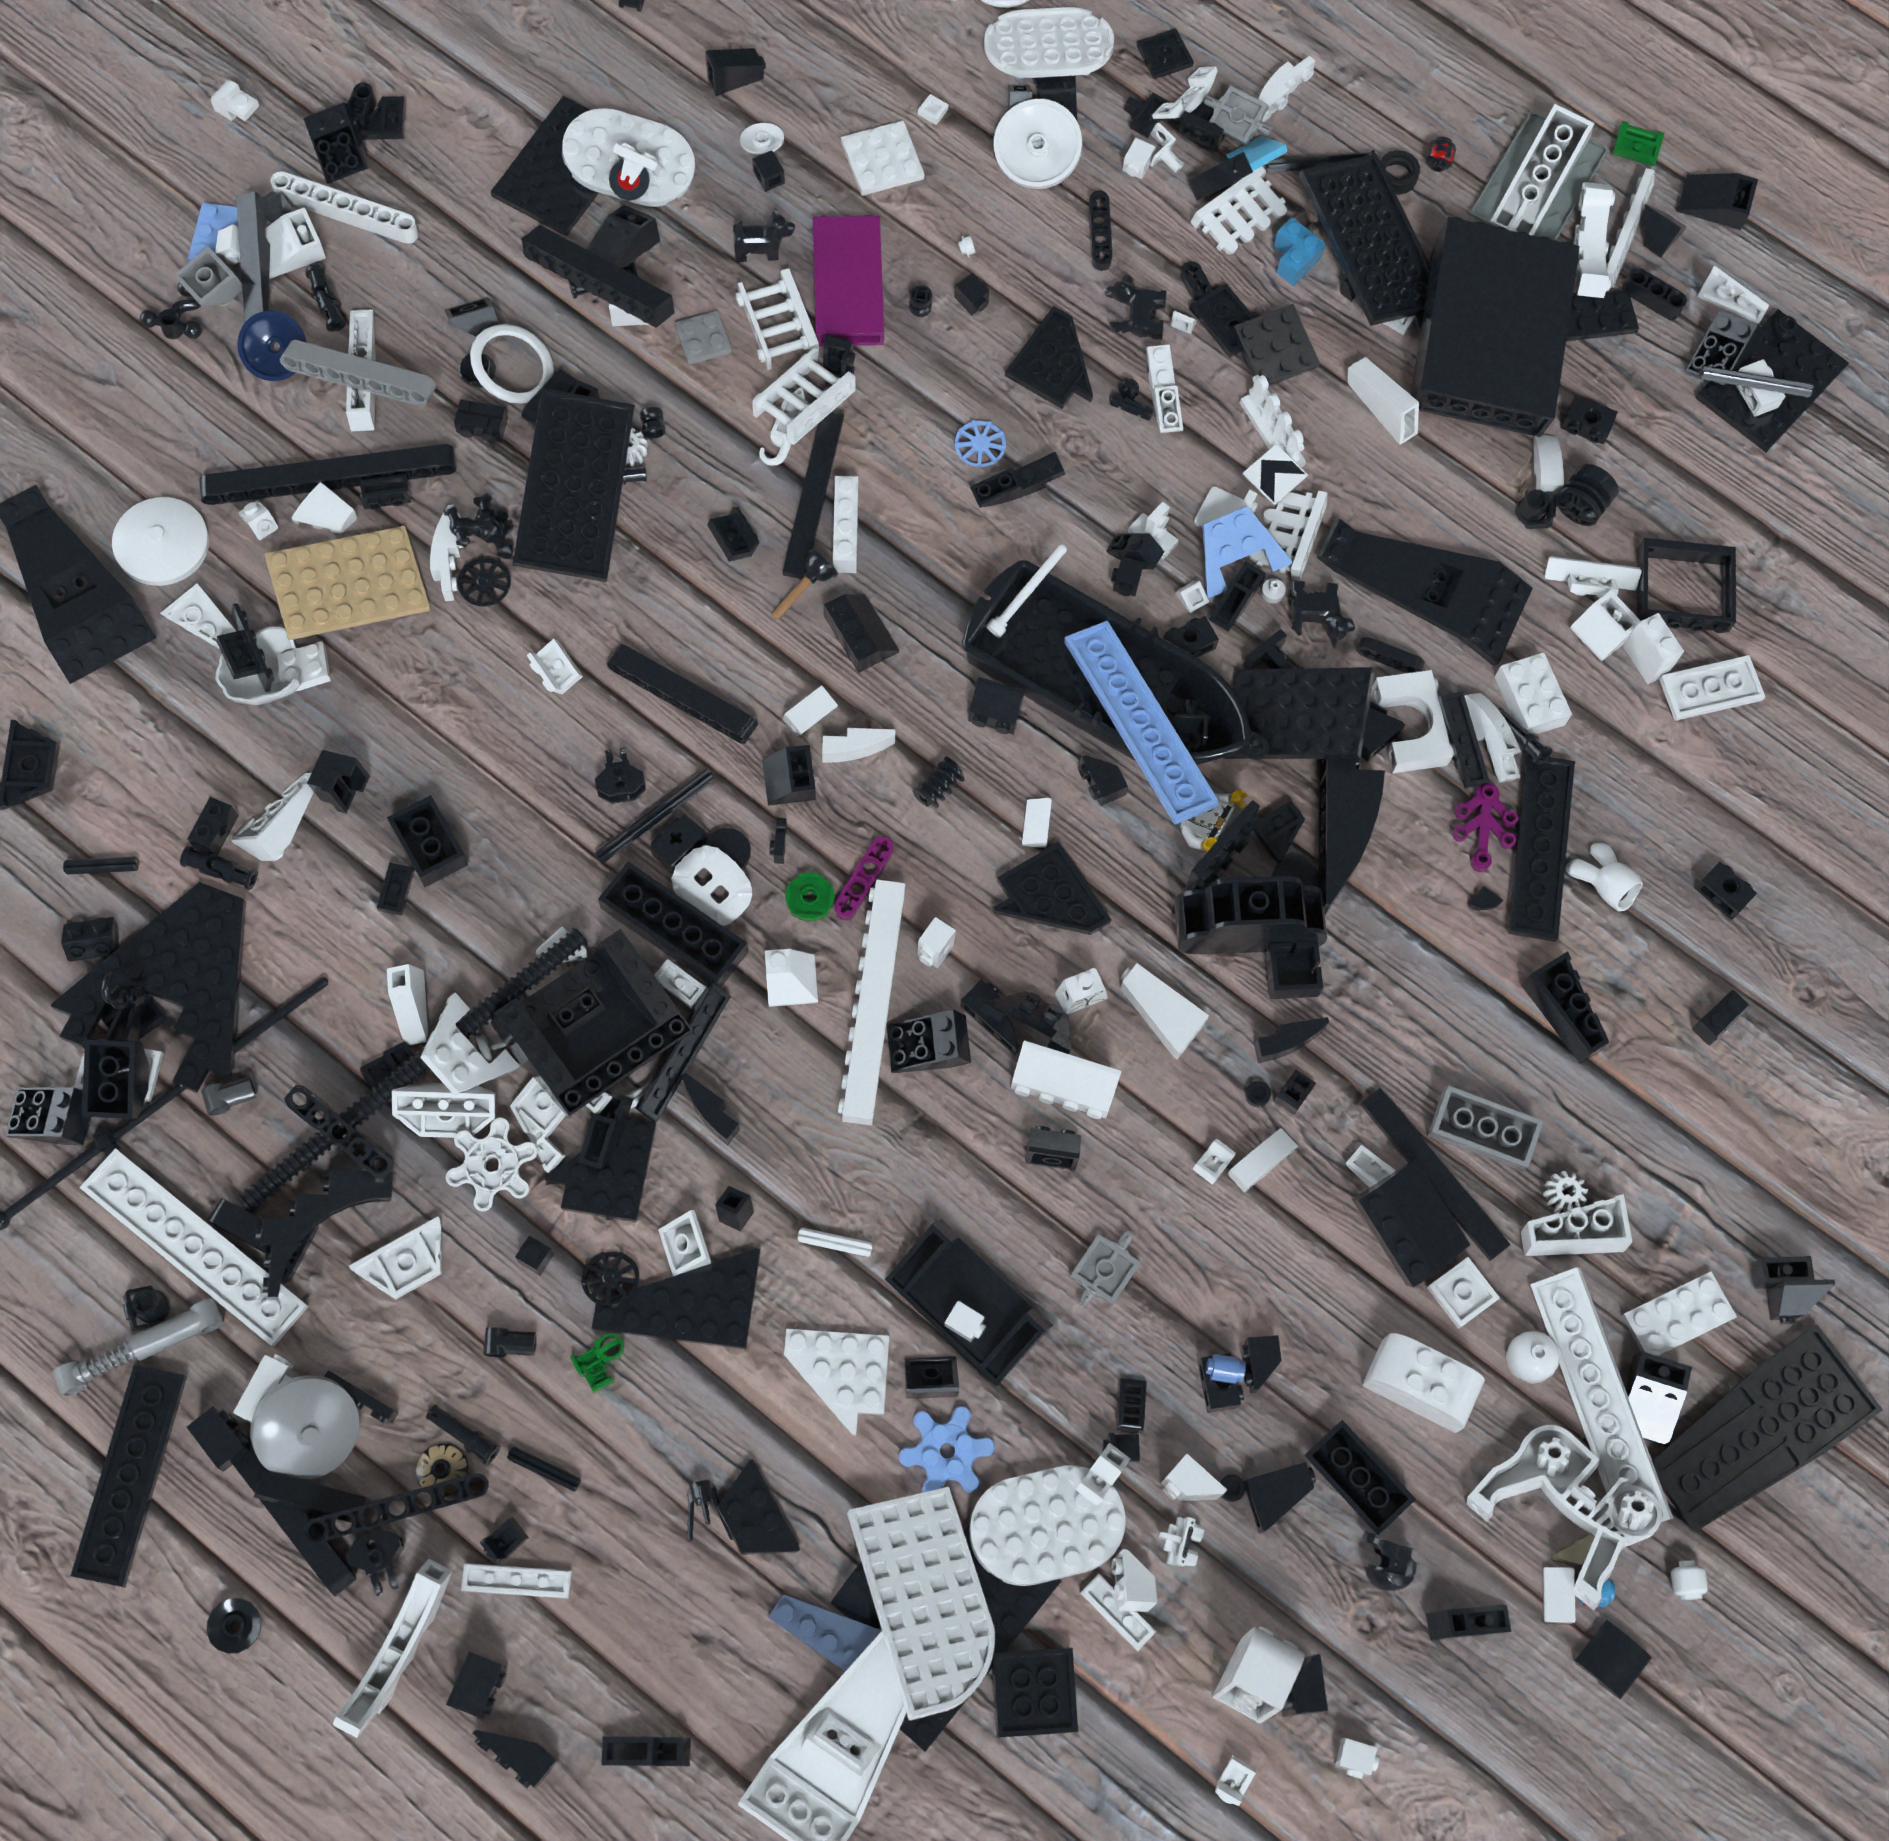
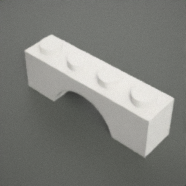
(845, 524)

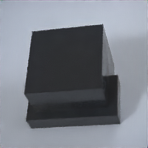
(337, 779)

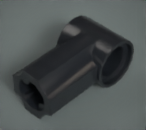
(502, 1342)

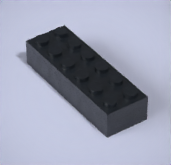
(673, 925)

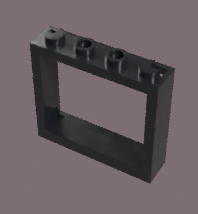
(1690, 553)

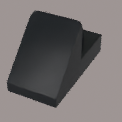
(1295, 1092)

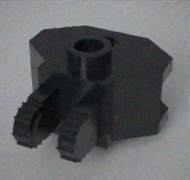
(619, 779)
(377, 1560)

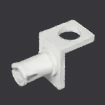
(1165, 153)

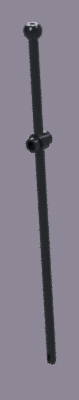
(107, 1141)

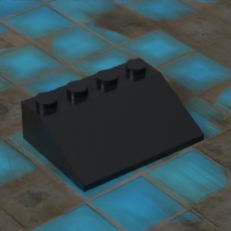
(1411, 1223)

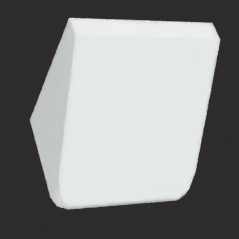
(1183, 322)
(1192, 596)

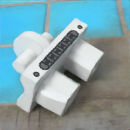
(1178, 1542)

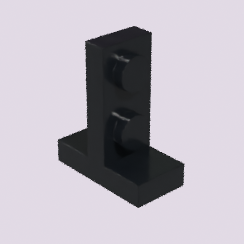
(1269, 653)

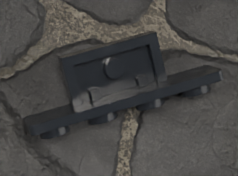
(242, 651)

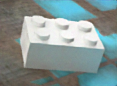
(1533, 694)

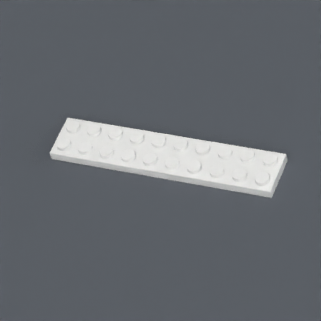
(192, 1246)
(1596, 1384)

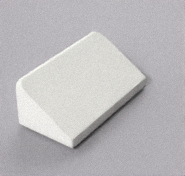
(1036, 822)
(1558, 1595)

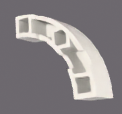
(1591, 237)

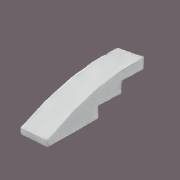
(1368, 1166)

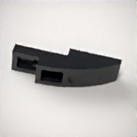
(1018, 483)

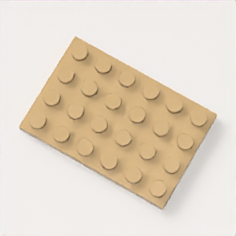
(346, 582)

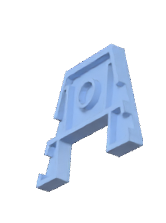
(1234, 538)

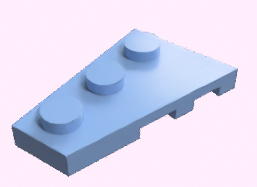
(210, 221)

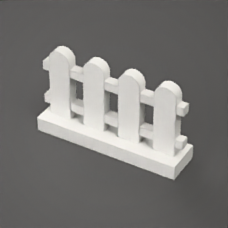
(1229, 213)
(1270, 422)
(1298, 523)

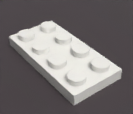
(1712, 688)
(1679, 1315)

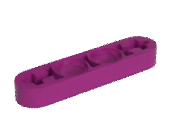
(862, 877)

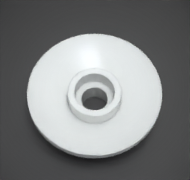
(761, 138)

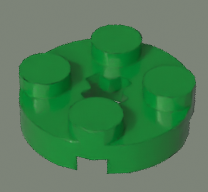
(800, 887)

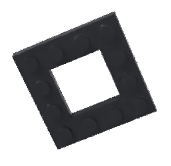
(1221, 853)

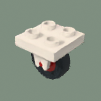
(630, 175)

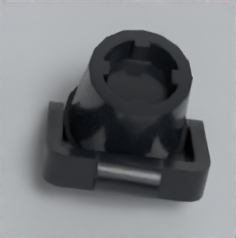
(1535, 507)
(148, 1305)

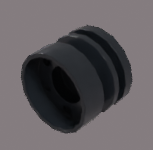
(1587, 494)

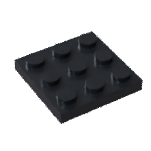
(1276, 345)
(1034, 1692)

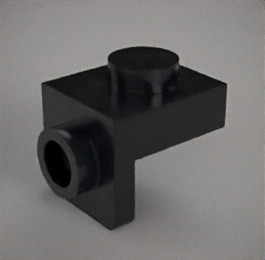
(504, 1540)

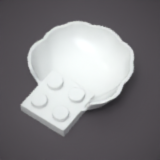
(292, 669)

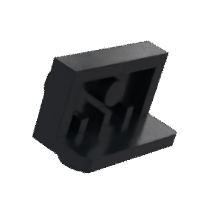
(838, 355)
(385, 491)
(734, 535)
(89, 939)

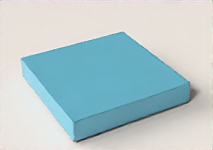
(1260, 151)

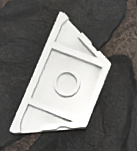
(405, 1261)

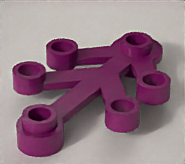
(1485, 822)

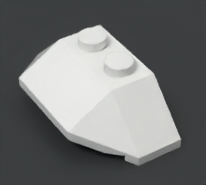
(435, 1112)

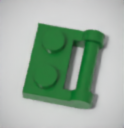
(1638, 149)

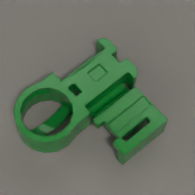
(591, 1362)

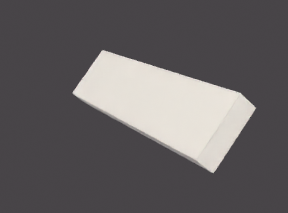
(516, 1580)

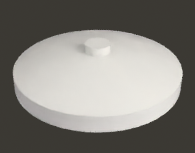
(1038, 143)
(160, 541)

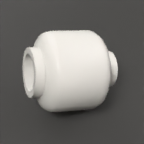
(1689, 1580)

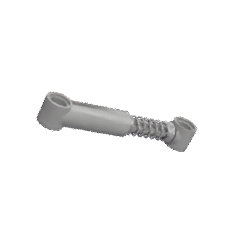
(199, 1319)

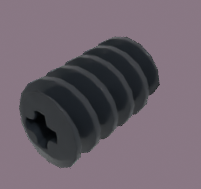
(938, 783)

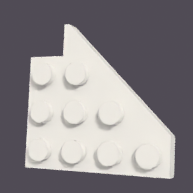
(842, 1370)

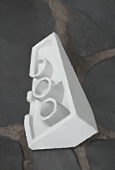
(275, 829)

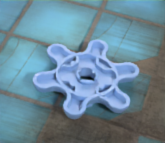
(966, 1448)

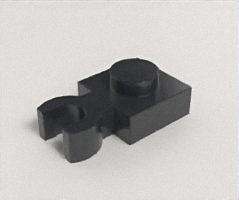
(777, 846)

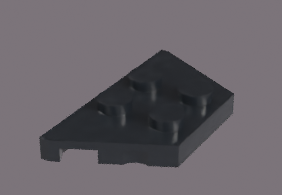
(27, 766)
(754, 1516)

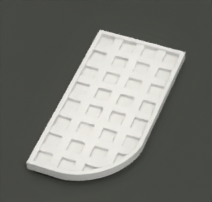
(926, 1598)

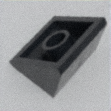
(931, 1377)

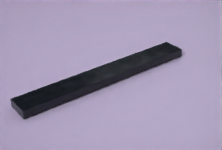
(813, 494)
(1452, 1193)

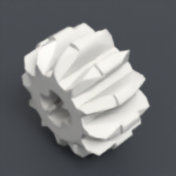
(637, 448)
(1561, 1183)

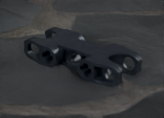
(348, 1143)

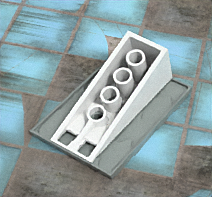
(1541, 175)

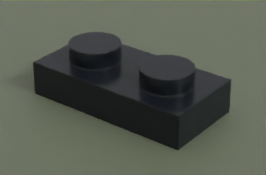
(395, 889)

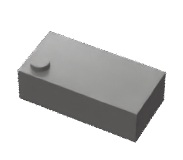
(1485, 1128)

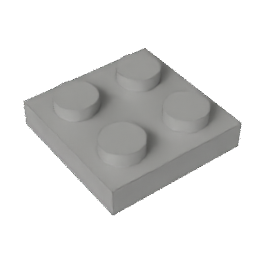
(702, 337)

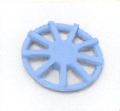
(980, 443)

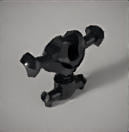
(486, 525)

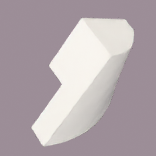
(325, 510)

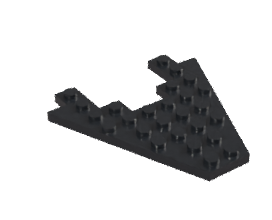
(183, 958)

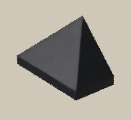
(276, 206)

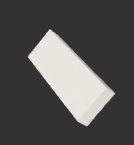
(1126, 1623)

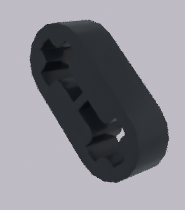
(1192, 283)

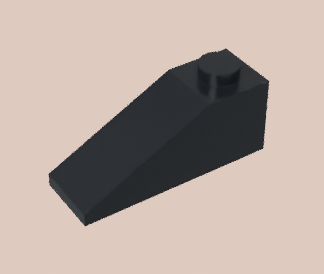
(972, 1005)
(1468, 1622)

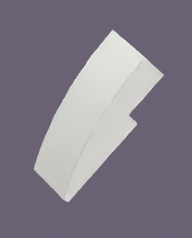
(1548, 464)
(857, 744)
(1262, 1160)

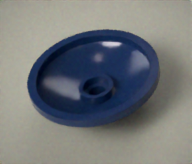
(257, 343)

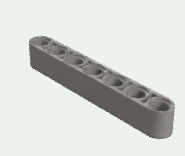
(358, 373)

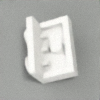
(555, 667)

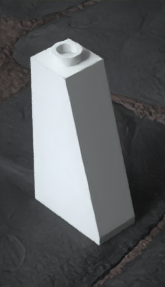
(1385, 399)
(1163, 1009)

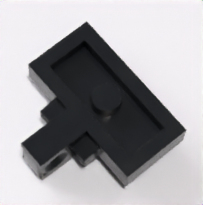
(1142, 113)

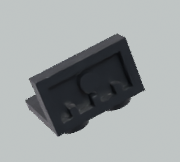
(1199, 129)

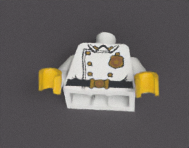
(1204, 829)

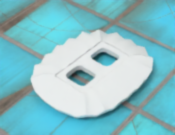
(724, 873)

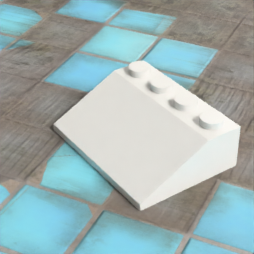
(1065, 1080)

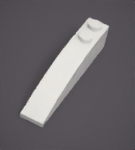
(359, 403)

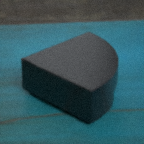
(1485, 900)

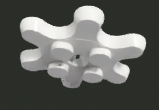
(477, 1154)

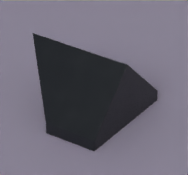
(1660, 230)

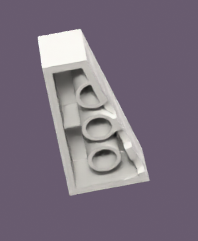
(1581, 1230)

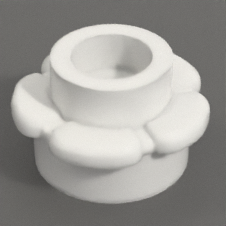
(967, 246)

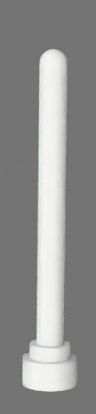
(998, 625)

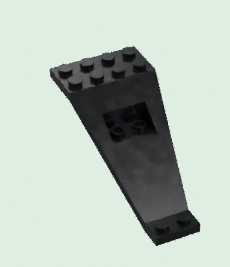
(1472, 600)
(89, 622)

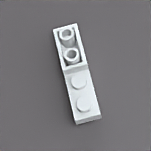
(1284, 82)
(1163, 389)
(443, 557)
(1494, 729)

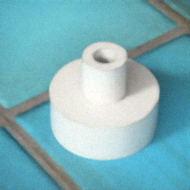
(1273, 590)

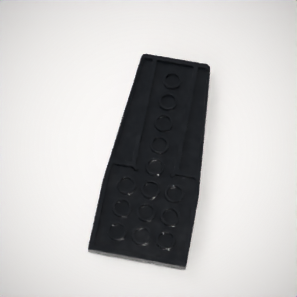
(1764, 1429)

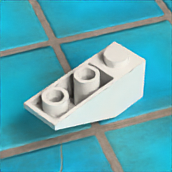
(408, 1001)

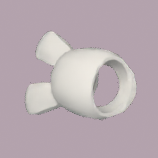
(1610, 881)

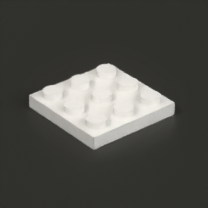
(882, 158)

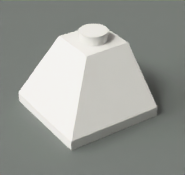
(790, 977)

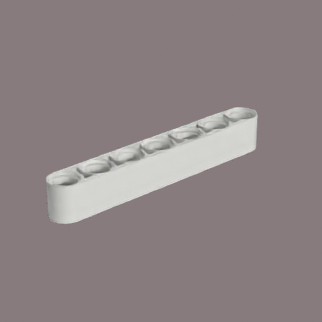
(311, 195)

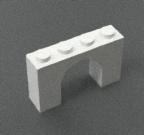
(1420, 692)

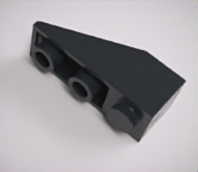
(524, 1757)

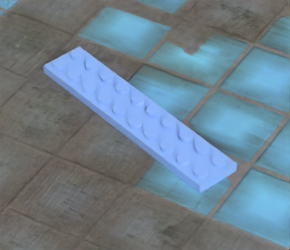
(1141, 723)

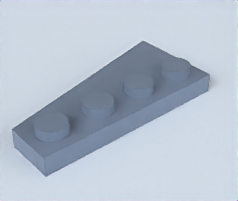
(826, 1632)

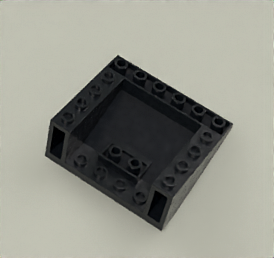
(592, 1025)

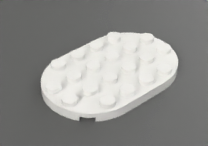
(1048, 42)
(589, 153)
(1043, 1528)

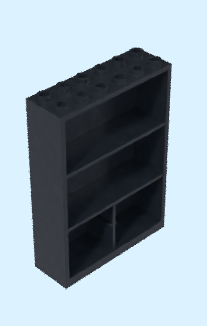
(1495, 326)

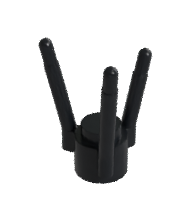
(702, 1494)

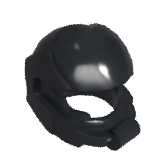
(1396, 1564)

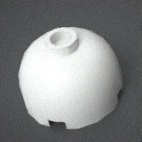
(1532, 1357)

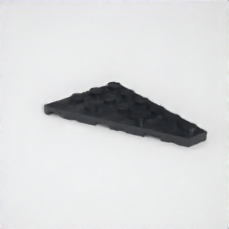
(695, 1307)

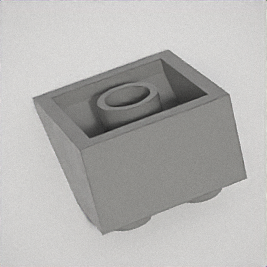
(209, 279)

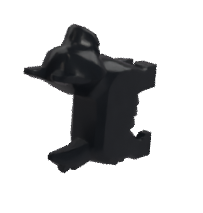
(761, 238)
(1143, 308)
(1319, 608)

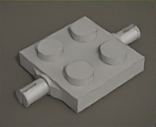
(1239, 115)
(1105, 1269)

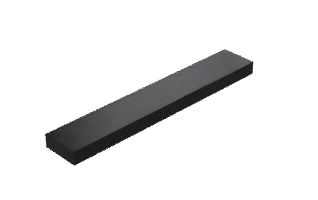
(682, 1053)

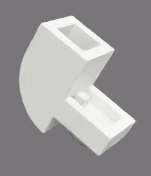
(233, 102)
(1103, 1474)

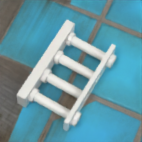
(792, 304)
(811, 413)

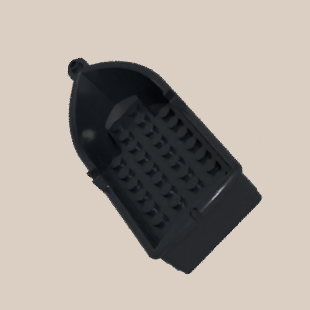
(1037, 660)

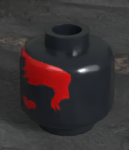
(1440, 154)

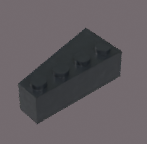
(1566, 1007)

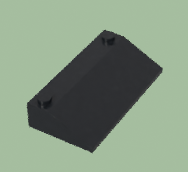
(948, 1270)

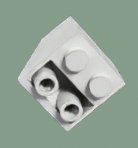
(1605, 625)

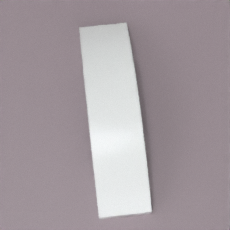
(1200, 85)

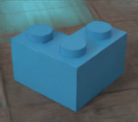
(1300, 250)

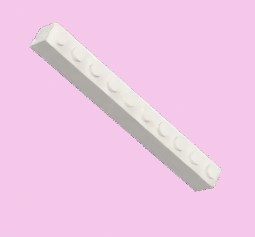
(873, 1004)

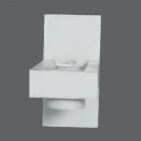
(1155, 526)

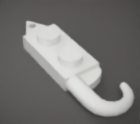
(779, 432)

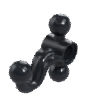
(170, 318)

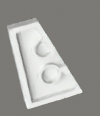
(199, 615)

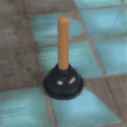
(817, 569)

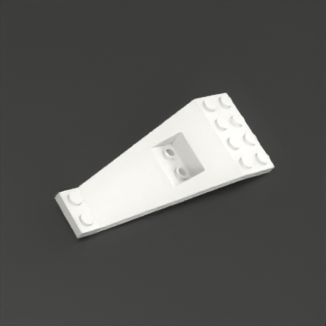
(814, 1783)

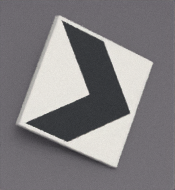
(1275, 474)

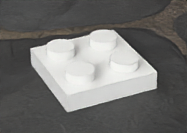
(1463, 1292)

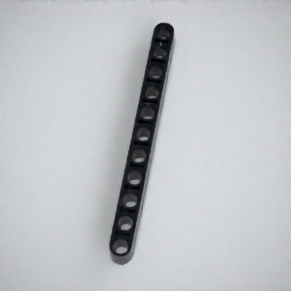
(332, 472)

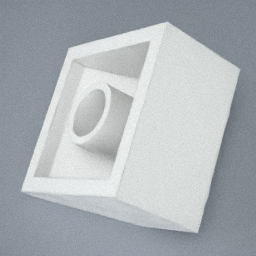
(1191, 1482)

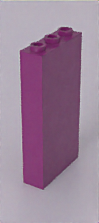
(848, 279)

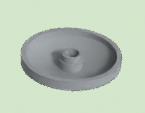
(304, 1427)

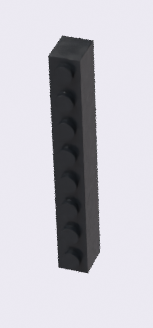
(598, 276)

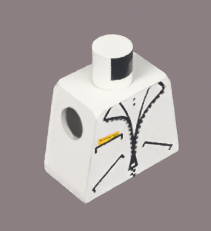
(1082, 990)

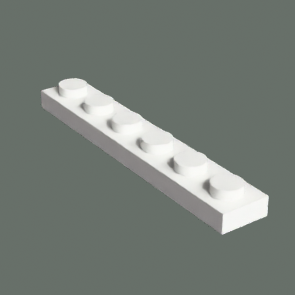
(1630, 220)

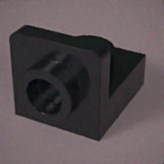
(1126, 1444)

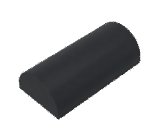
(1359, 1477)

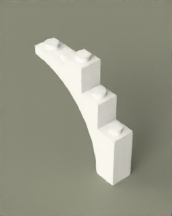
(397, 1651)

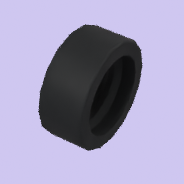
(1406, 160)

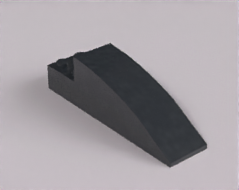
(1346, 821)

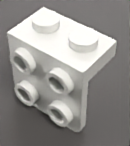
(1221, 503)

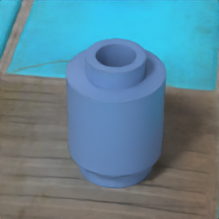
(1225, 1369)

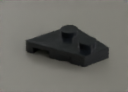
(386, 120)

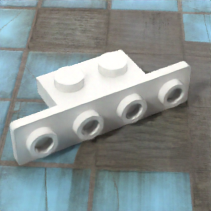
(1592, 577)

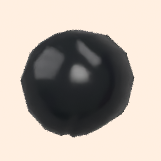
(467, 373)

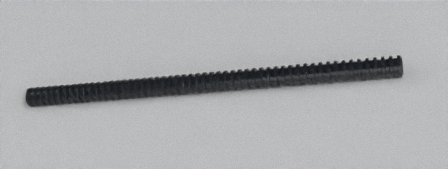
(410, 1071)

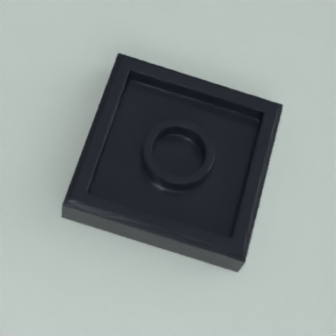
(1165, 53)

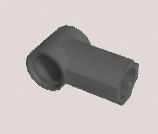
(220, 1097)

